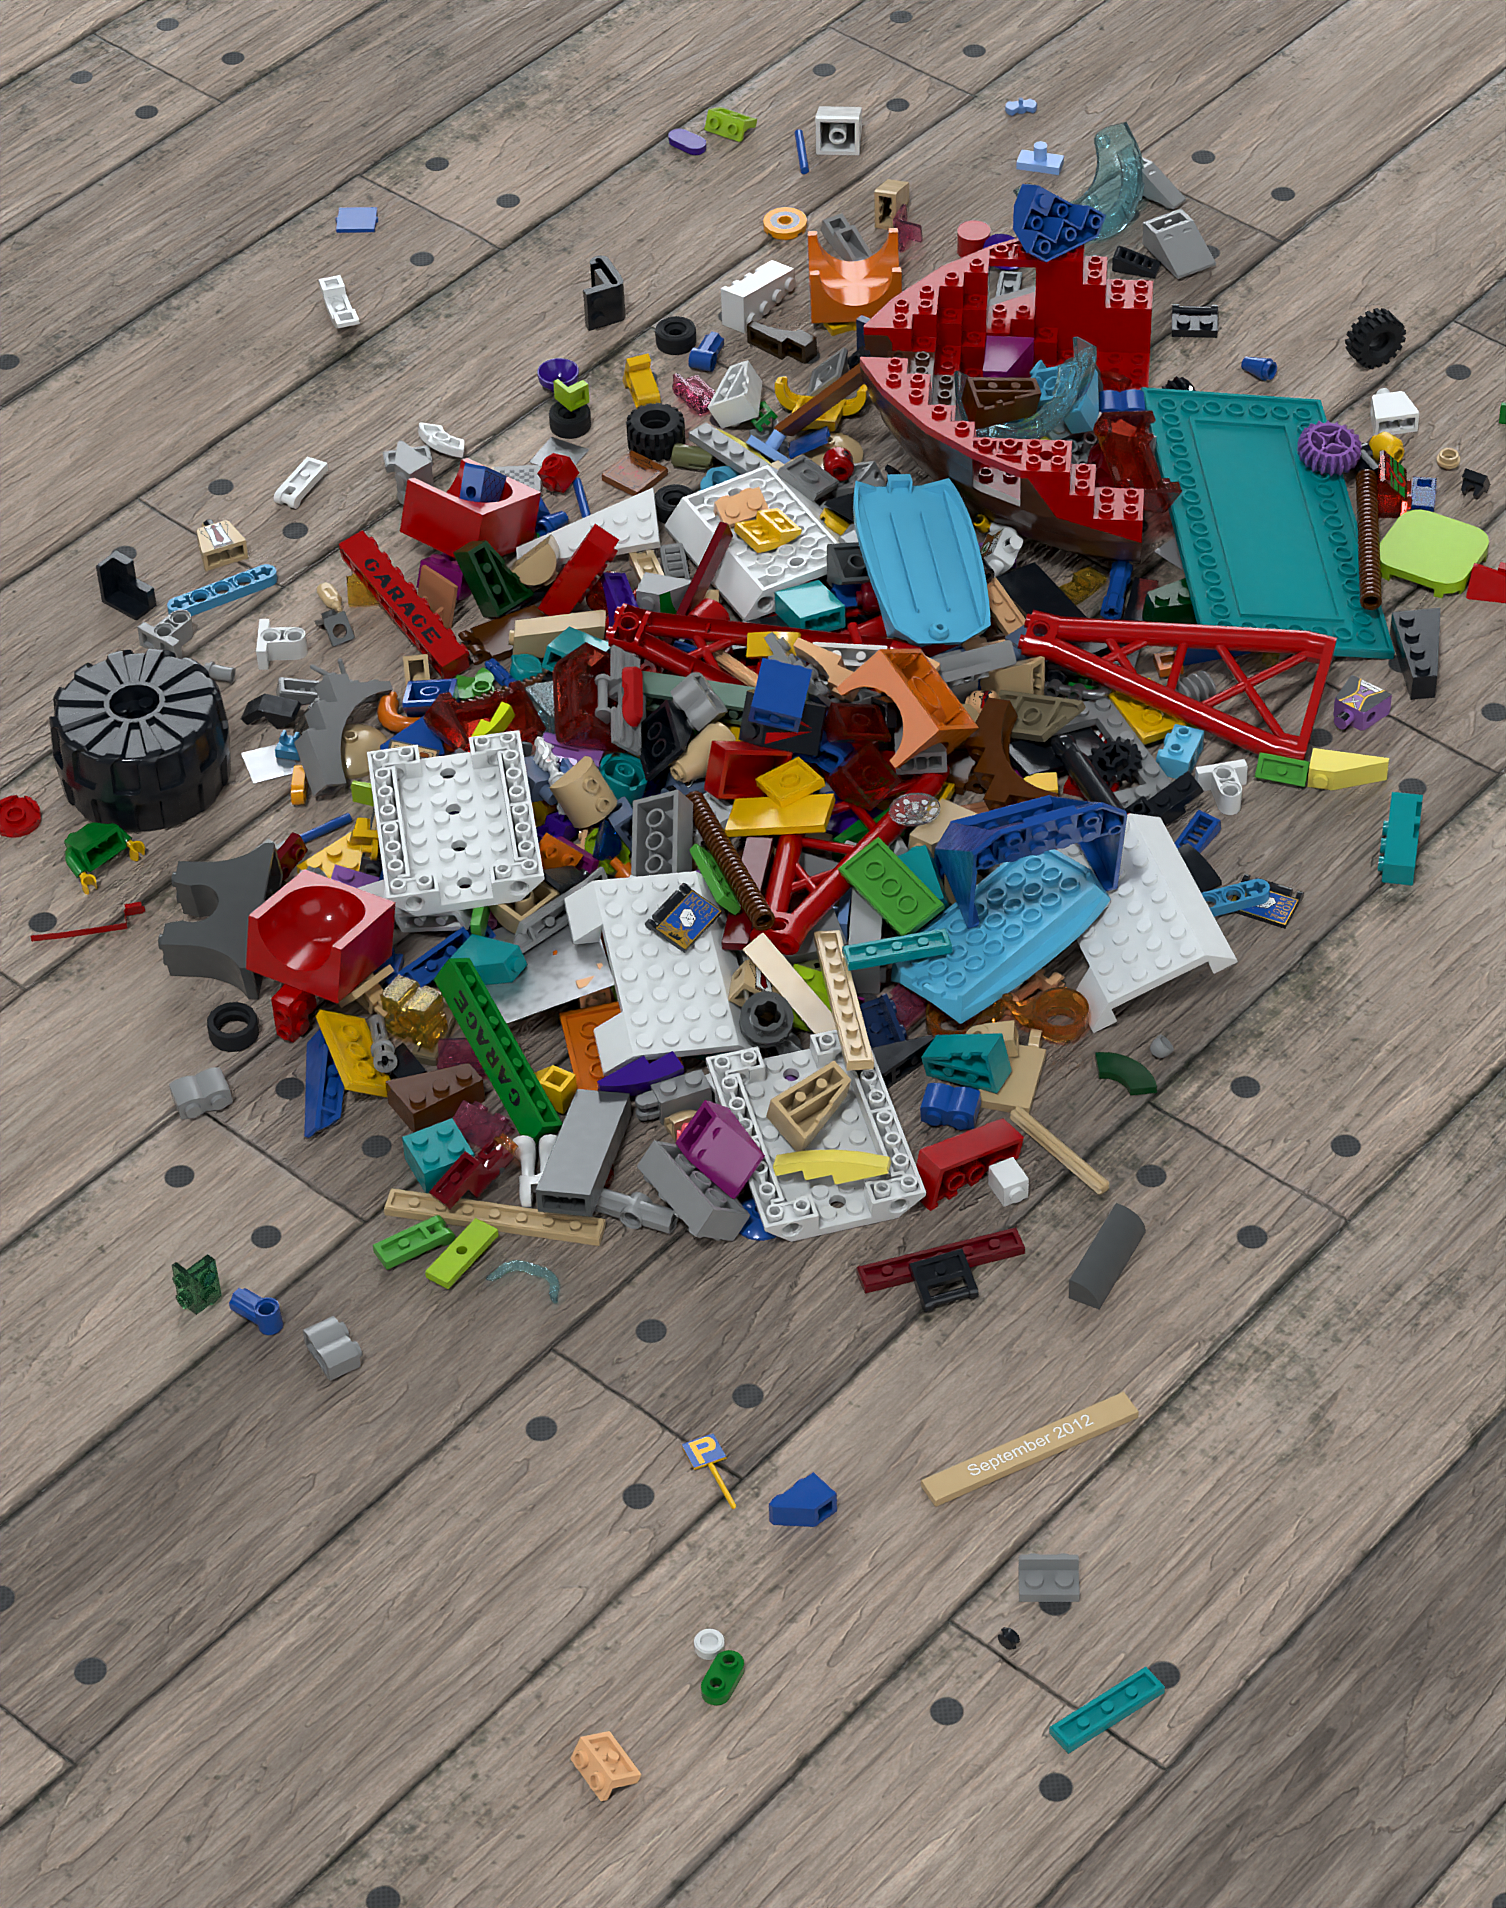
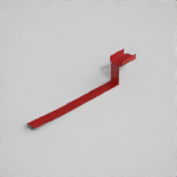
(130, 909)

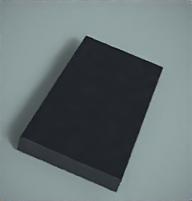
(1038, 757)

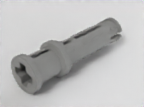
(381, 1042)

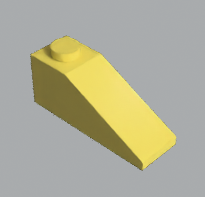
(1342, 770)

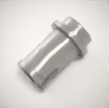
(220, 672)

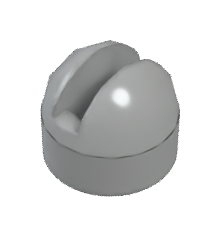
(1161, 1047)

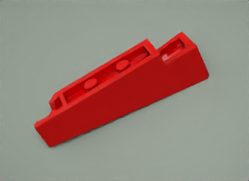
(1487, 584)

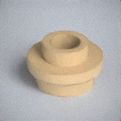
(1448, 458)

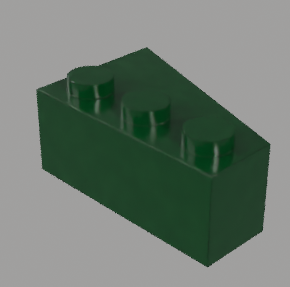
(489, 579)

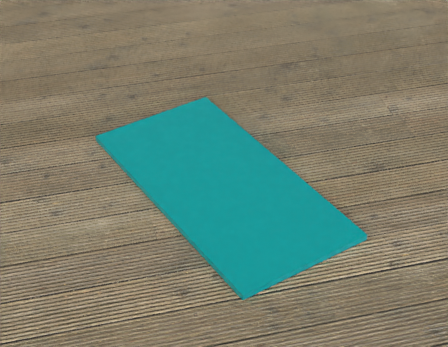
(1257, 526)

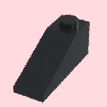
(564, 877)
(900, 1058)

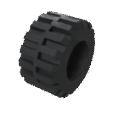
(655, 430)

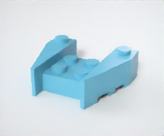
(1087, 411)

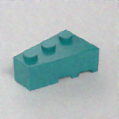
(1401, 839)
(969, 1060)

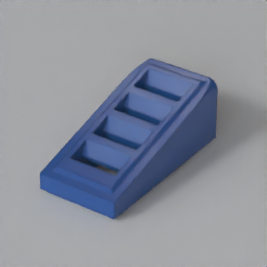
(1202, 819)

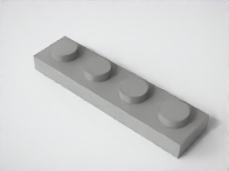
(725, 449)

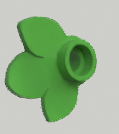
(471, 686)

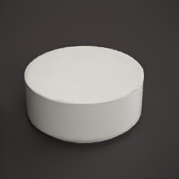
(709, 1644)

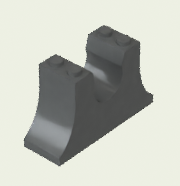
(228, 895)

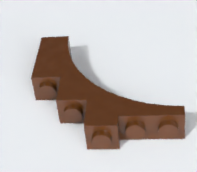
(990, 749)

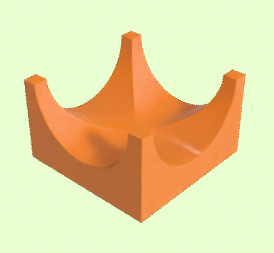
(852, 288)
(925, 701)

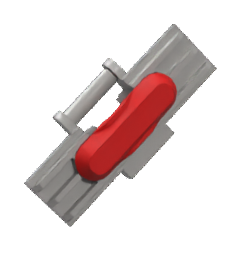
(626, 688)

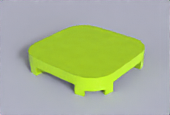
(1432, 551)

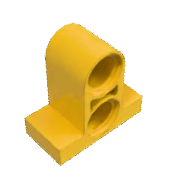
(640, 380)

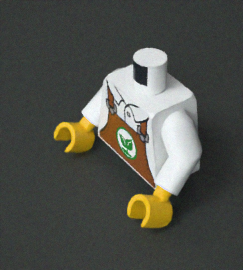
(999, 546)

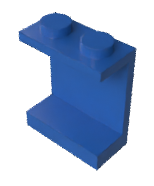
(780, 695)

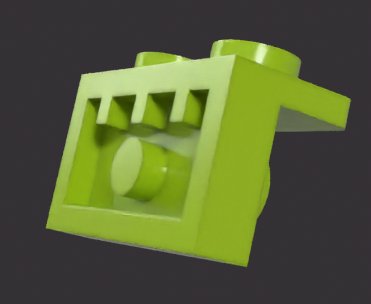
(728, 123)

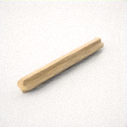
(1059, 1150)

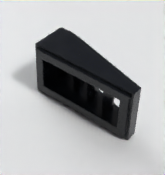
(1134, 263)

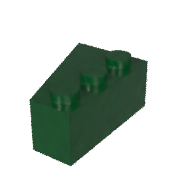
(1169, 604)

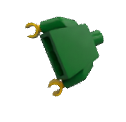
(96, 845)

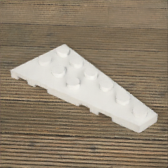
(630, 521)

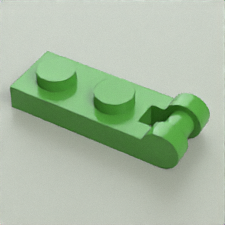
(413, 1241)

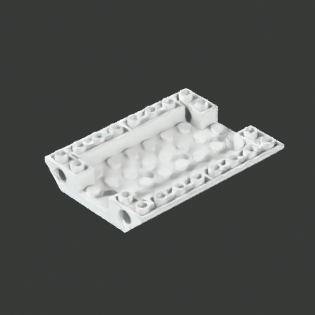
(749, 577)
(492, 826)
(862, 1123)

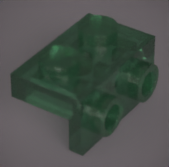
(197, 1285)

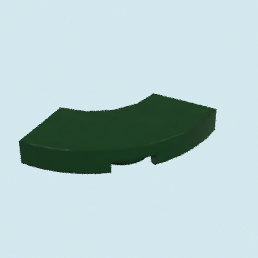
(1125, 1071)

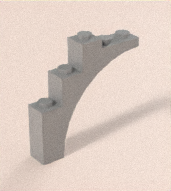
(326, 719)

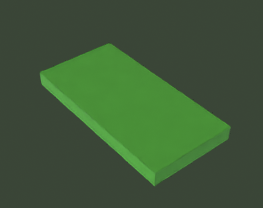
(891, 888)

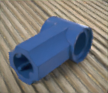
(706, 354)
(259, 1310)

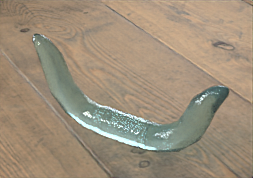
(532, 1269)

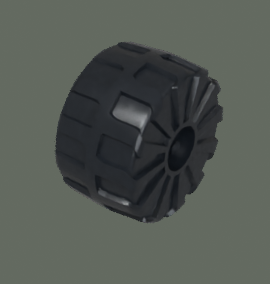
(141, 740)

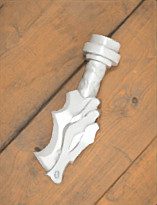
(547, 760)

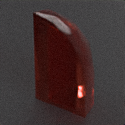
(1114, 381)

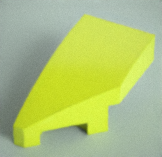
(499, 722)

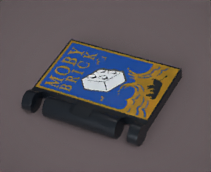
(1277, 909)
(683, 918)

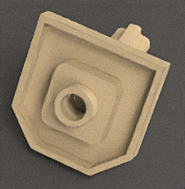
(369, 992)

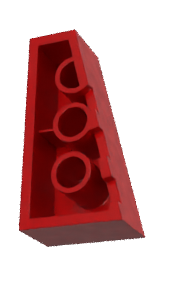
(580, 572)
(965, 1159)

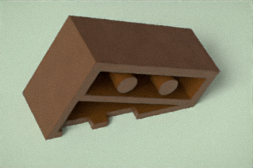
(999, 399)
(434, 1095)

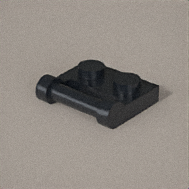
(1201, 325)
(941, 1271)

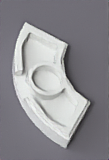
(440, 440)

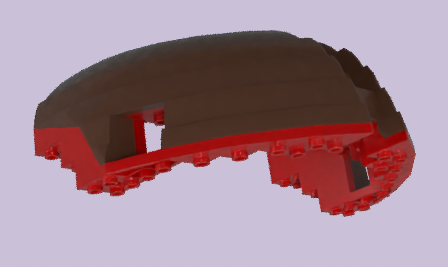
(944, 329)

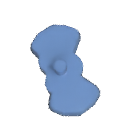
(1020, 106)

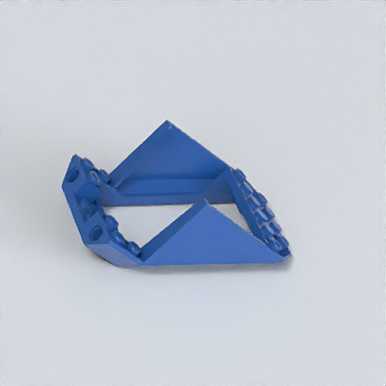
(1025, 831)

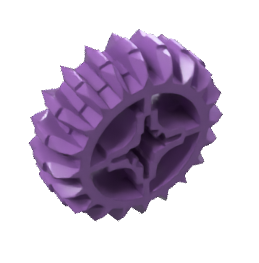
(1329, 448)

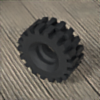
(1375, 338)

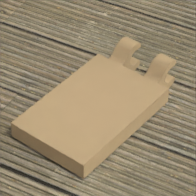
(1023, 1080)

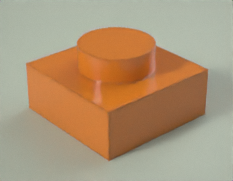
(1163, 663)

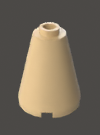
(694, 760)

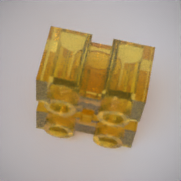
(414, 1011)

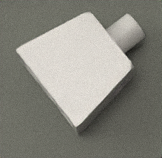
(1393, 413)

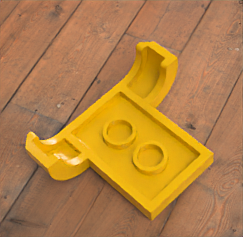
(831, 417)

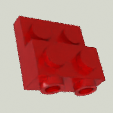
(291, 1012)

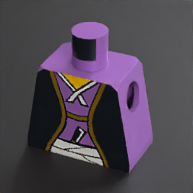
(1360, 704)

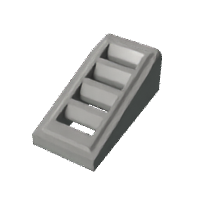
(674, 561)
(297, 689)

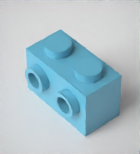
(1180, 750)

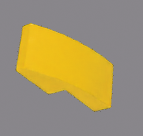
(758, 648)

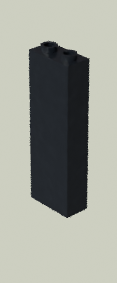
(1034, 590)

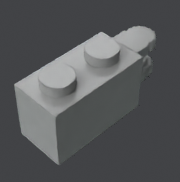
(673, 1095)

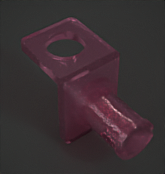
(906, 230)

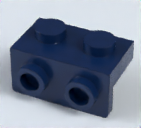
(881, 1022)

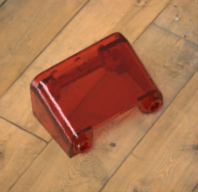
(1127, 452)
(578, 698)
(457, 721)

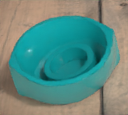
(525, 666)

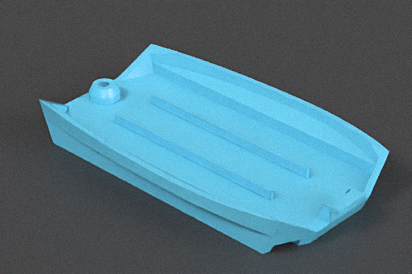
(922, 560)
(1026, 919)

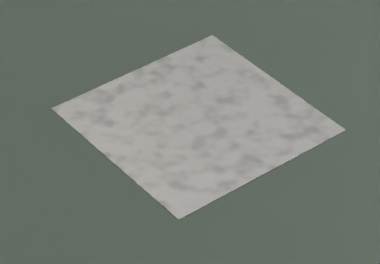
(550, 977)

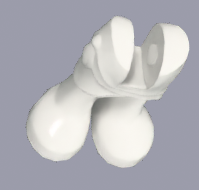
(527, 1155)

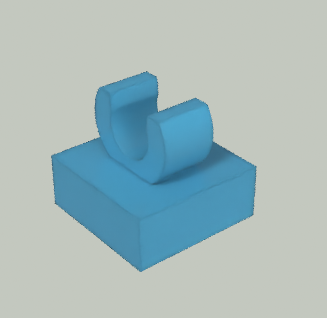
(286, 747)

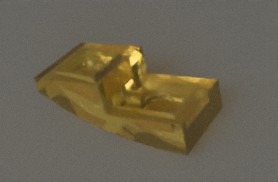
(1083, 584)

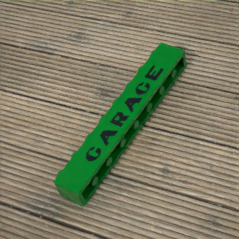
(497, 1049)

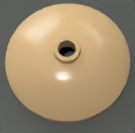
(836, 440)
(355, 743)

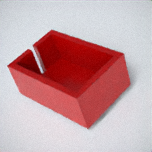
(736, 766)

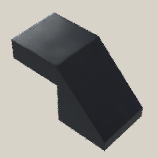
(275, 709)

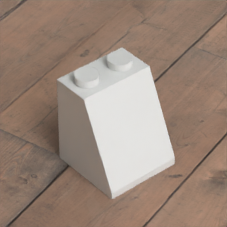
(838, 130)

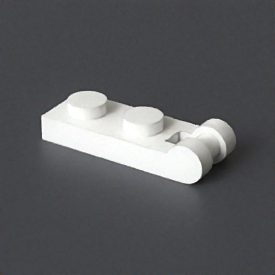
(300, 482)

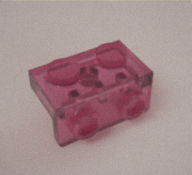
(693, 392)
(908, 1004)
(457, 1052)
(478, 1125)

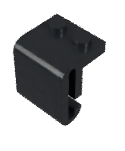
(605, 299)

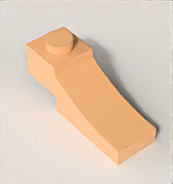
(827, 663)

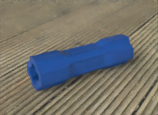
(1114, 600)

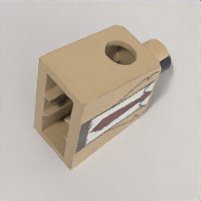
(220, 544)
(746, 982)

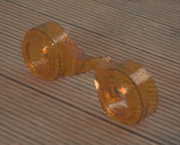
(1029, 1013)

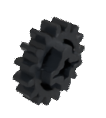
(1116, 760)

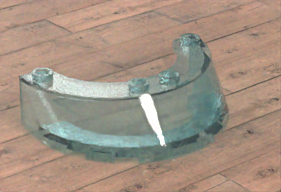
(1116, 181)
(1069, 390)

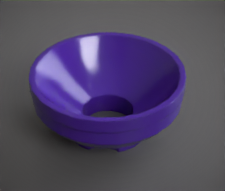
(560, 369)

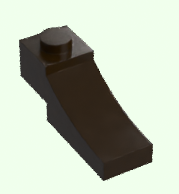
(782, 343)

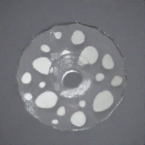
(914, 809)

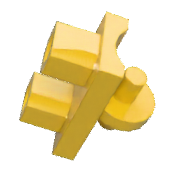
(365, 837)

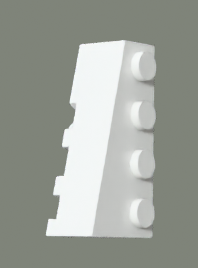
(755, 294)

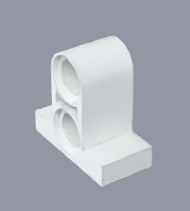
(279, 644)
(1225, 783)

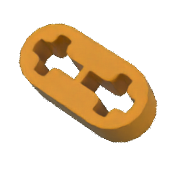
(299, 786)

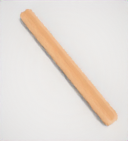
(734, 667)

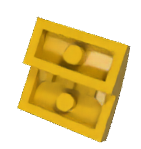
(768, 531)

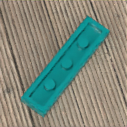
(897, 949)
(1106, 1710)

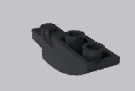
(1170, 801)

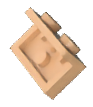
(740, 506)

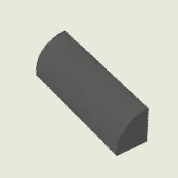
(1106, 1257)

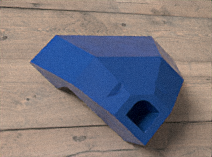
(1052, 225)

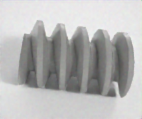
(1196, 686)

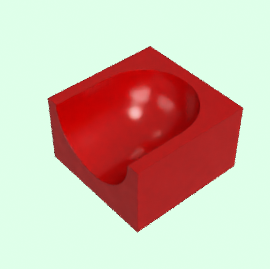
(451, 522)
(320, 935)

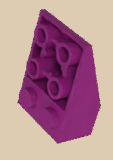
(448, 568)
(720, 1147)

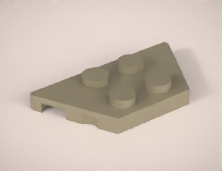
(1040, 715)

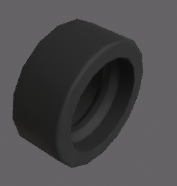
(233, 1012)

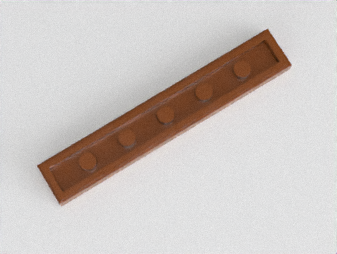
(821, 403)

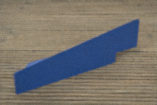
(429, 964)
(323, 1087)

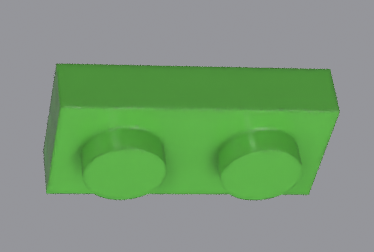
(1282, 769)

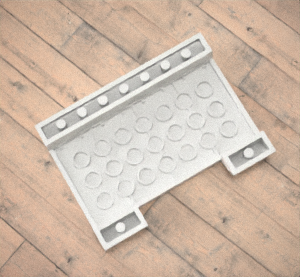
(1150, 927)
(663, 994)

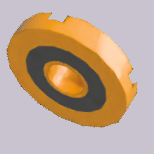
(775, 219)

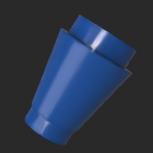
(1260, 367)
(551, 522)

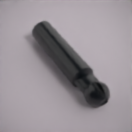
(1083, 771)

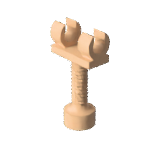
(1035, 982)

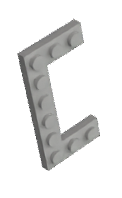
(1112, 724)

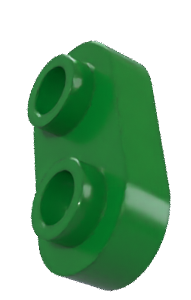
(724, 1675)

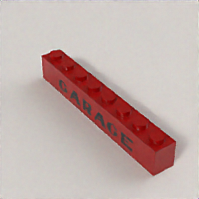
(404, 605)

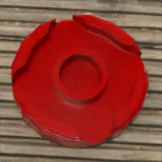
(18, 816)

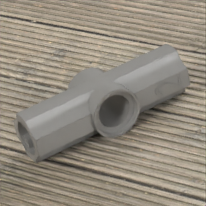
(637, 1211)

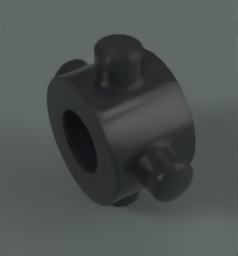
(1008, 1638)

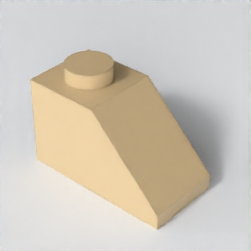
(416, 668)

